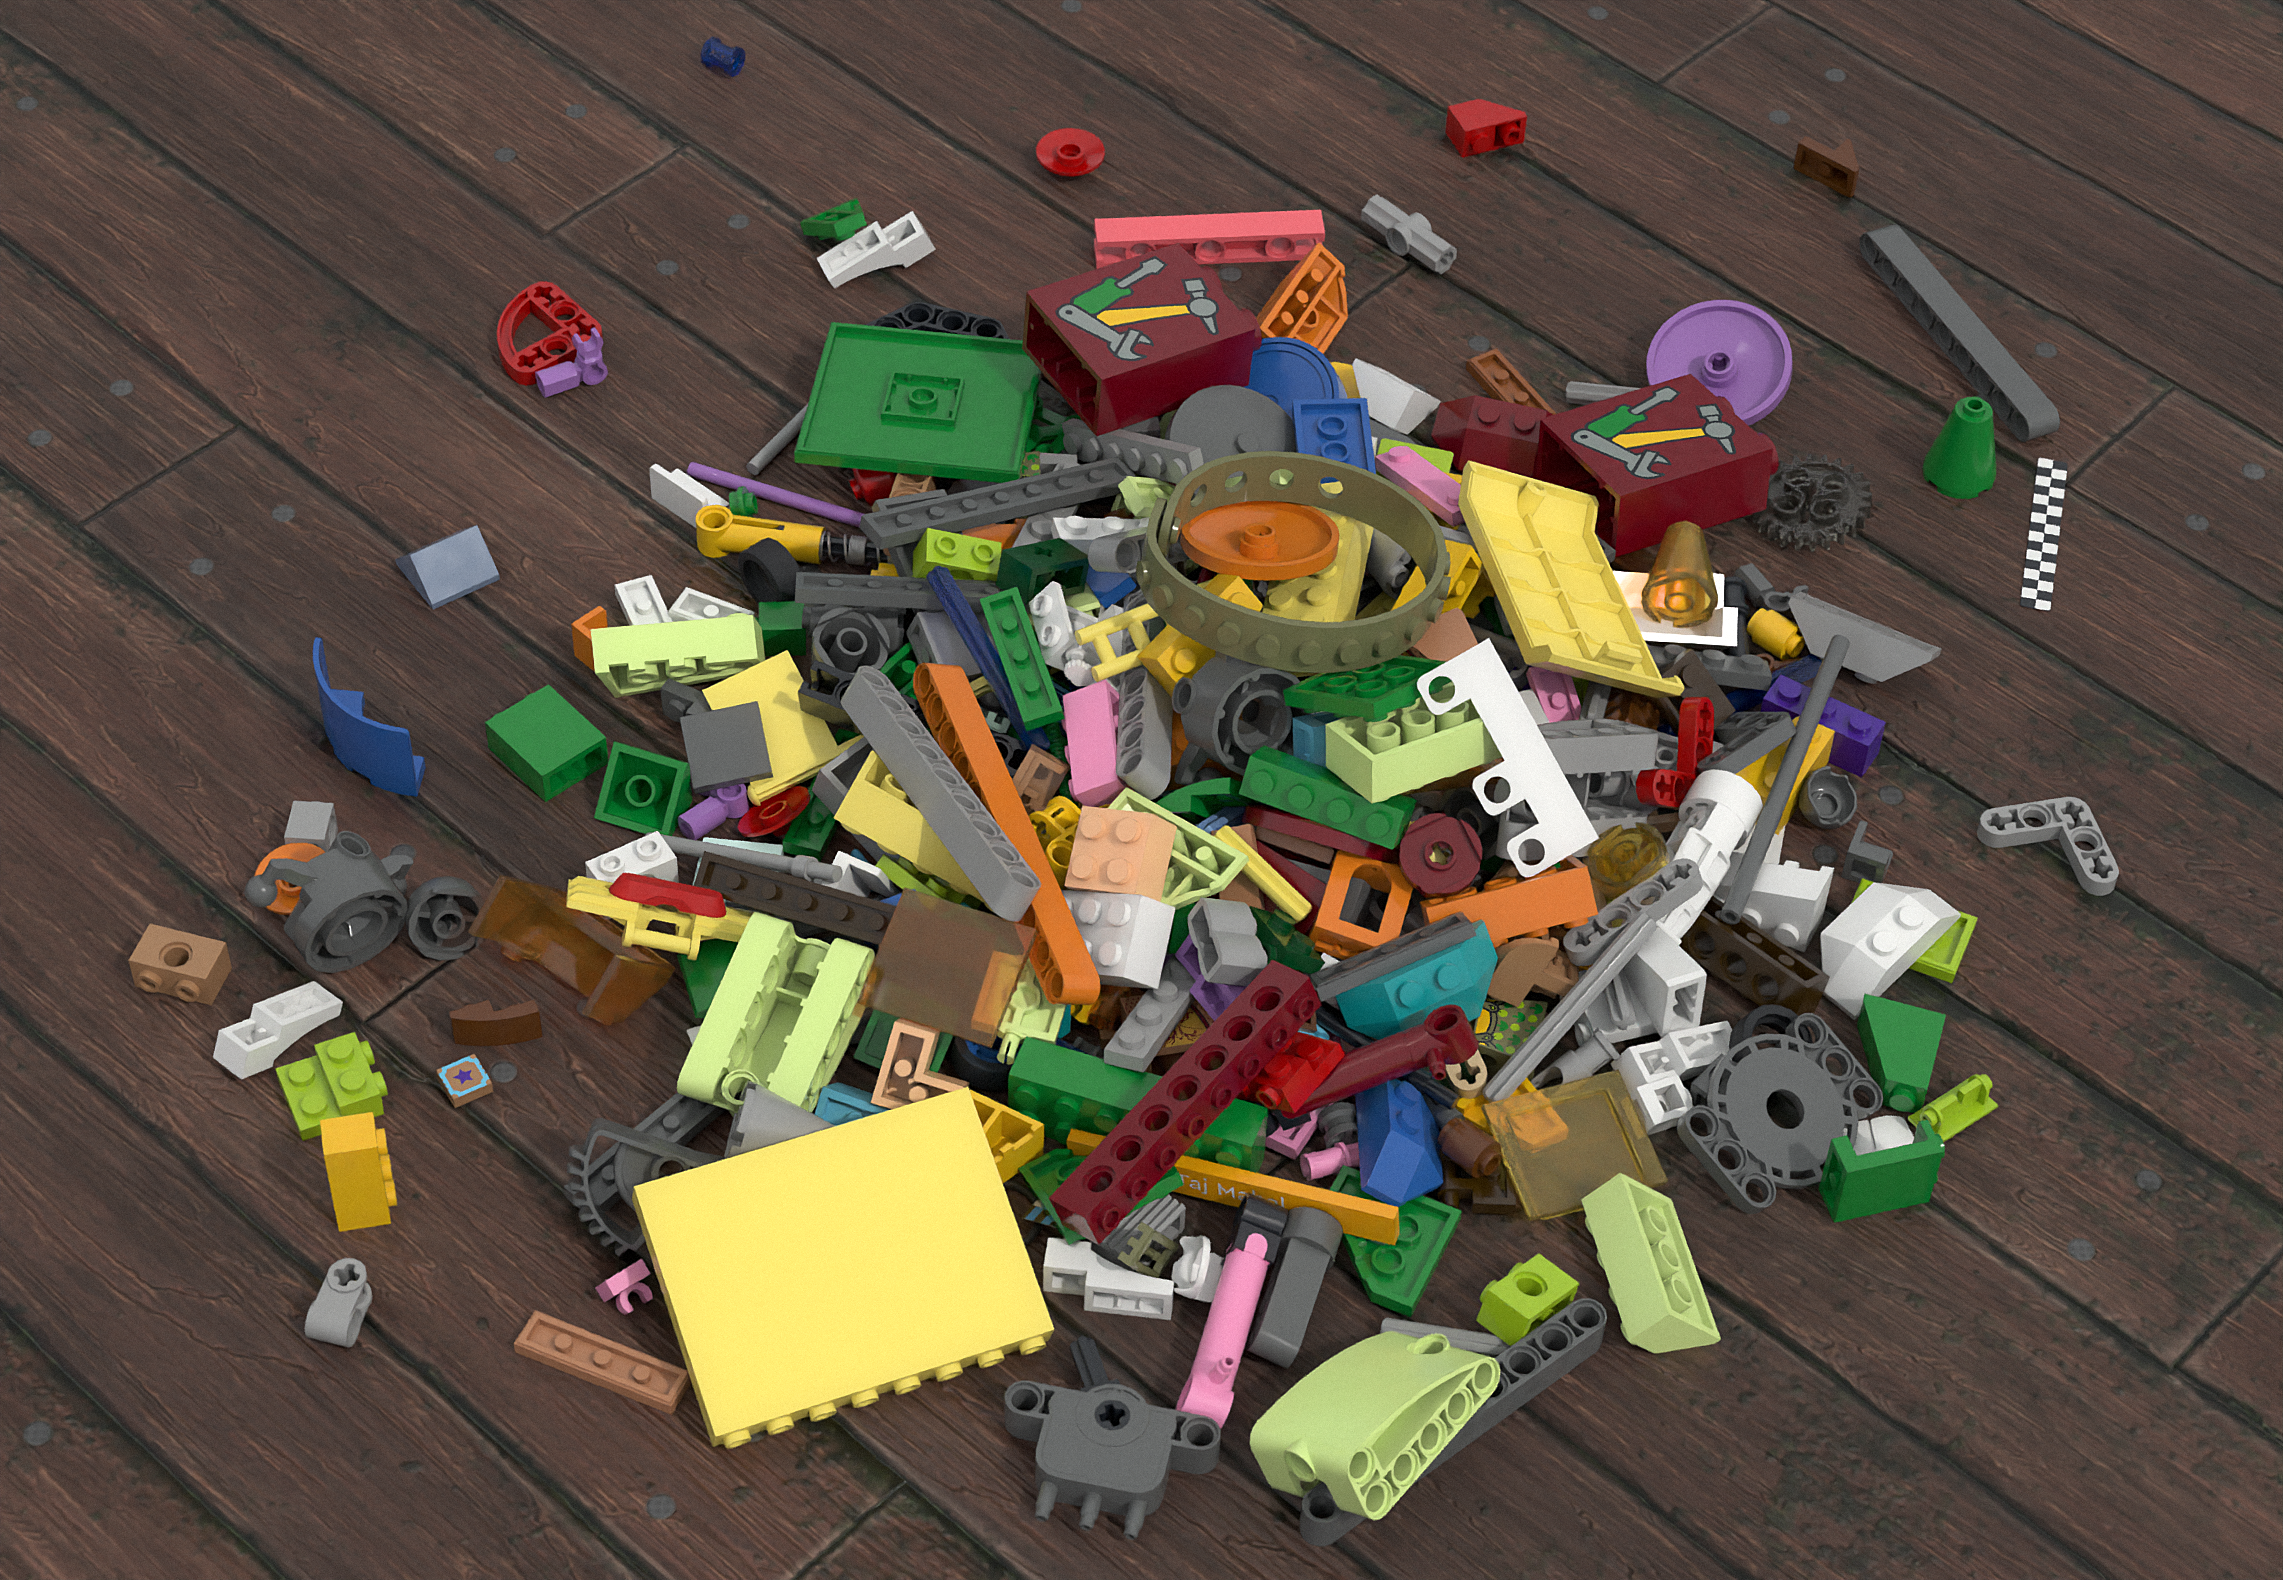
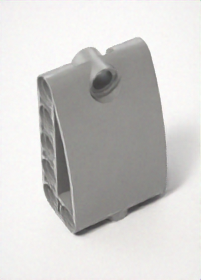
(1597, 765)

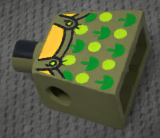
(1504, 1029)

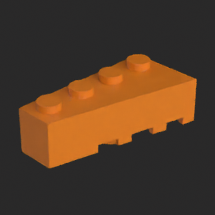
(1523, 905)

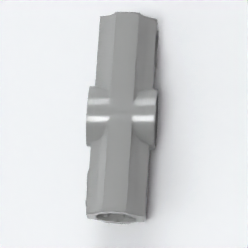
(1408, 234)

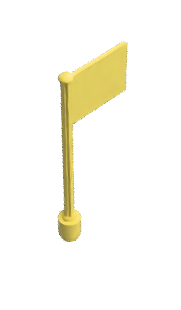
(794, 739)

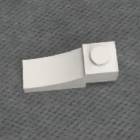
(876, 248)
(273, 1027)
(1678, 1052)
(1103, 1284)

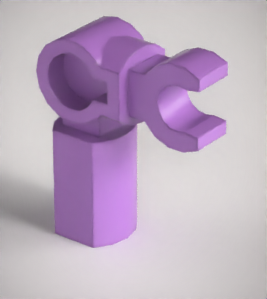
(586, 367)
(712, 812)

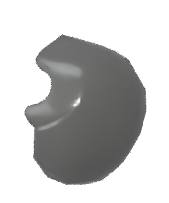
(1827, 799)

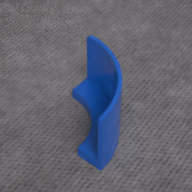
(362, 744)

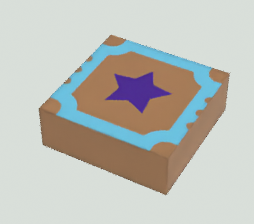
(464, 1080)

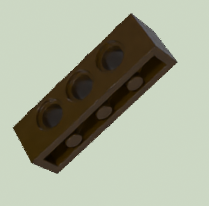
(1753, 962)

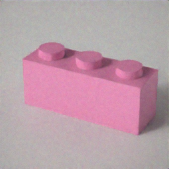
(1092, 744)

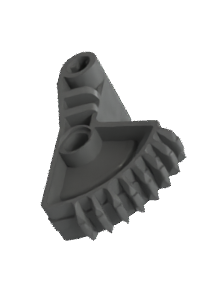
(634, 1164)

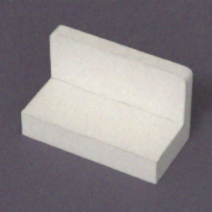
(681, 493)
(861, 877)

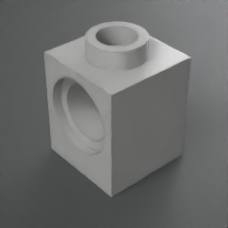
(312, 823)

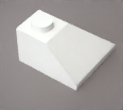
(1391, 398)

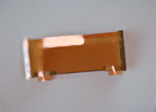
(574, 945)

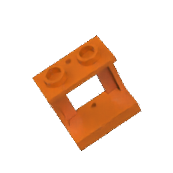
(1346, 939)

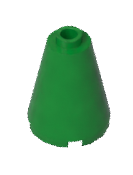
(1964, 451)

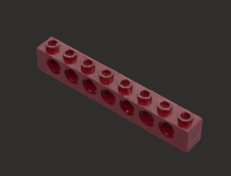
(1185, 1102)

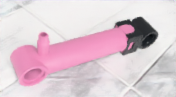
(1245, 1262)

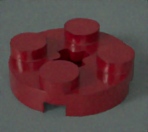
(1446, 833)

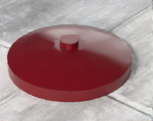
(1297, 826)

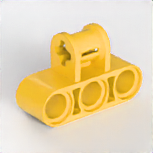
(1059, 834)

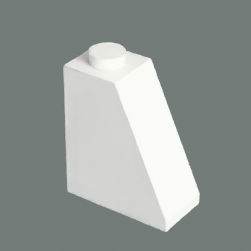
(1667, 983)

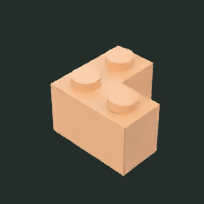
(906, 1066)

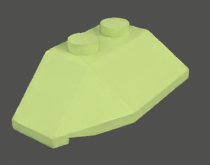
(1198, 861)

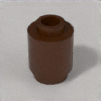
(1470, 1147)

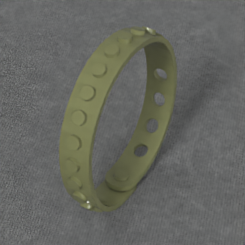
(1278, 640)

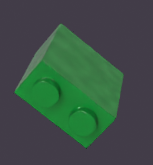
(546, 742)

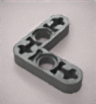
(1747, 739)

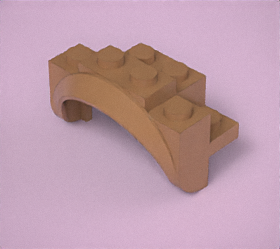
(1531, 963)

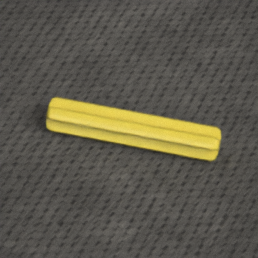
(1267, 878)

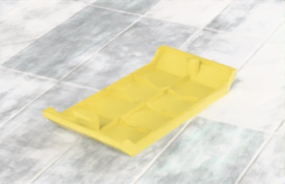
(1557, 580)

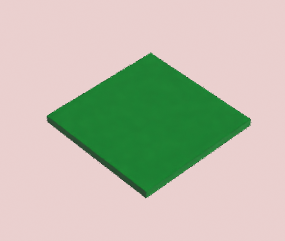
(920, 404)

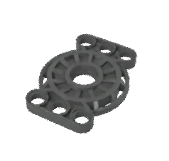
(1740, 1120)

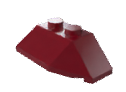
(1489, 433)

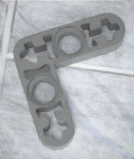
(2057, 816)

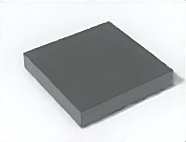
(726, 747)

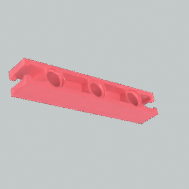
(1212, 236)

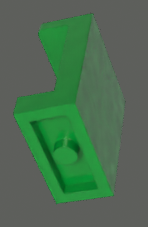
(1880, 1179)

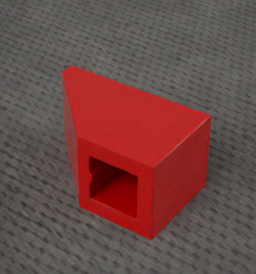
(1484, 126)

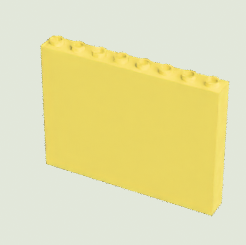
(841, 1267)

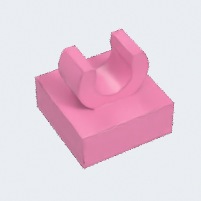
(623, 1284)

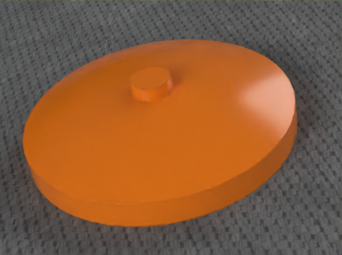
(1262, 540)

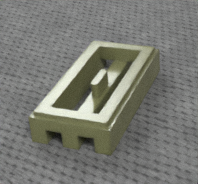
(1142, 1247)

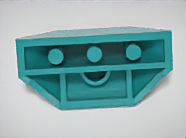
(1411, 993)

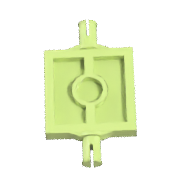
(1028, 1016)

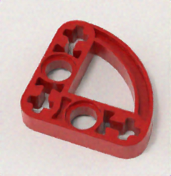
(523, 364)

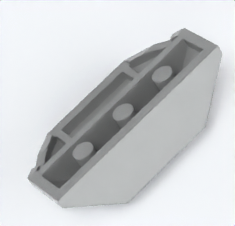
(1874, 649)

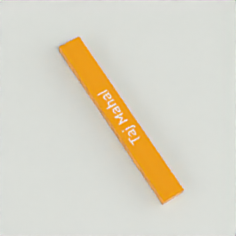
(1230, 1184)

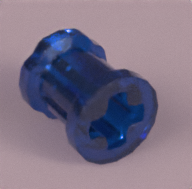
(735, 53)

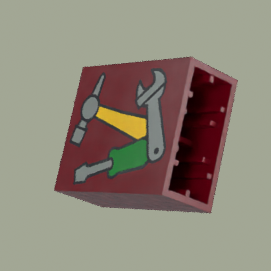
(1138, 337)
(1658, 461)

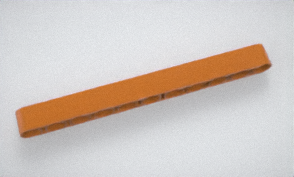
(965, 738)

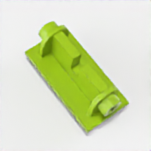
(1958, 1107)

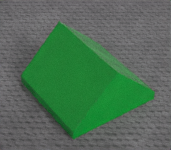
(644, 790)

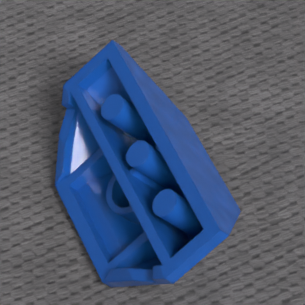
(1397, 1143)

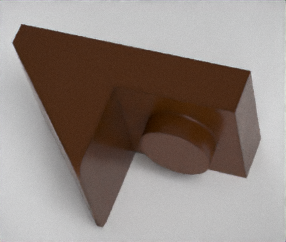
(1831, 167)

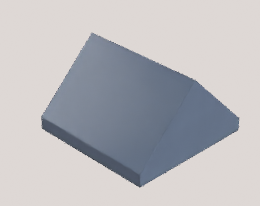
(450, 567)

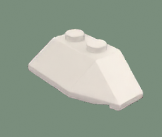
(1879, 941)

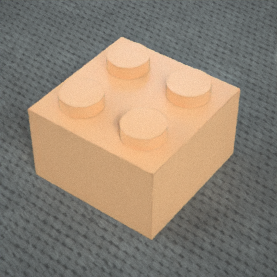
(1120, 852)

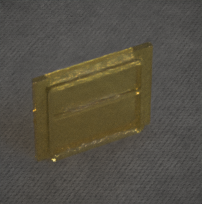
(1571, 1142)

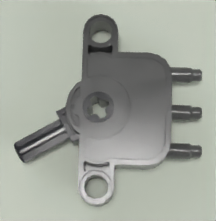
(1105, 1443)

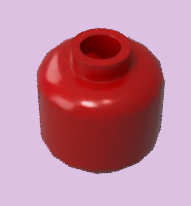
(872, 484)

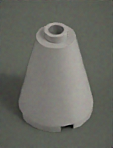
(767, 1121)

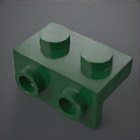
(1284, 942)

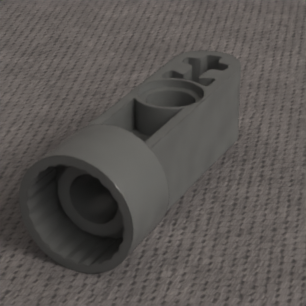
(1303, 1257)

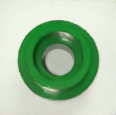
(743, 502)

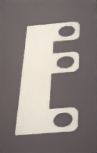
(1527, 757)

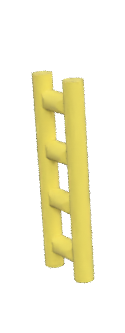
(1098, 633)

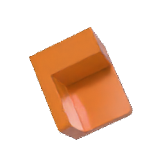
(582, 634)

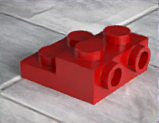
(1294, 1073)

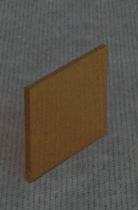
(947, 967)

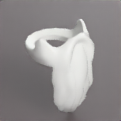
(1197, 1270)

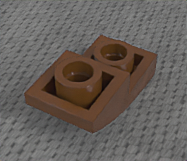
(481, 1026)

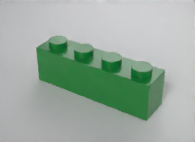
(1324, 797)

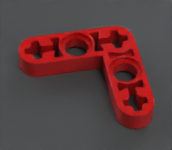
(1695, 742)

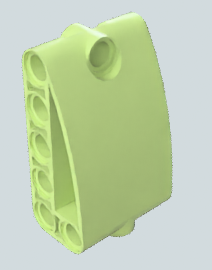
(778, 1017)
(1372, 1419)

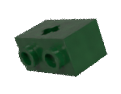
(1040, 563)

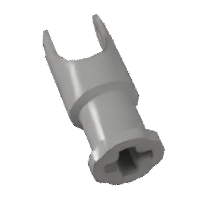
(1581, 1062)

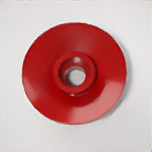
(1070, 152)
(774, 813)

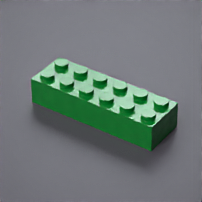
(1086, 1094)

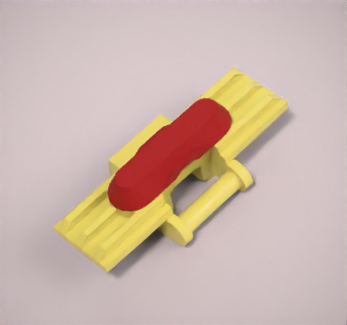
(638, 899)

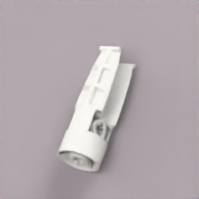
(1712, 823)

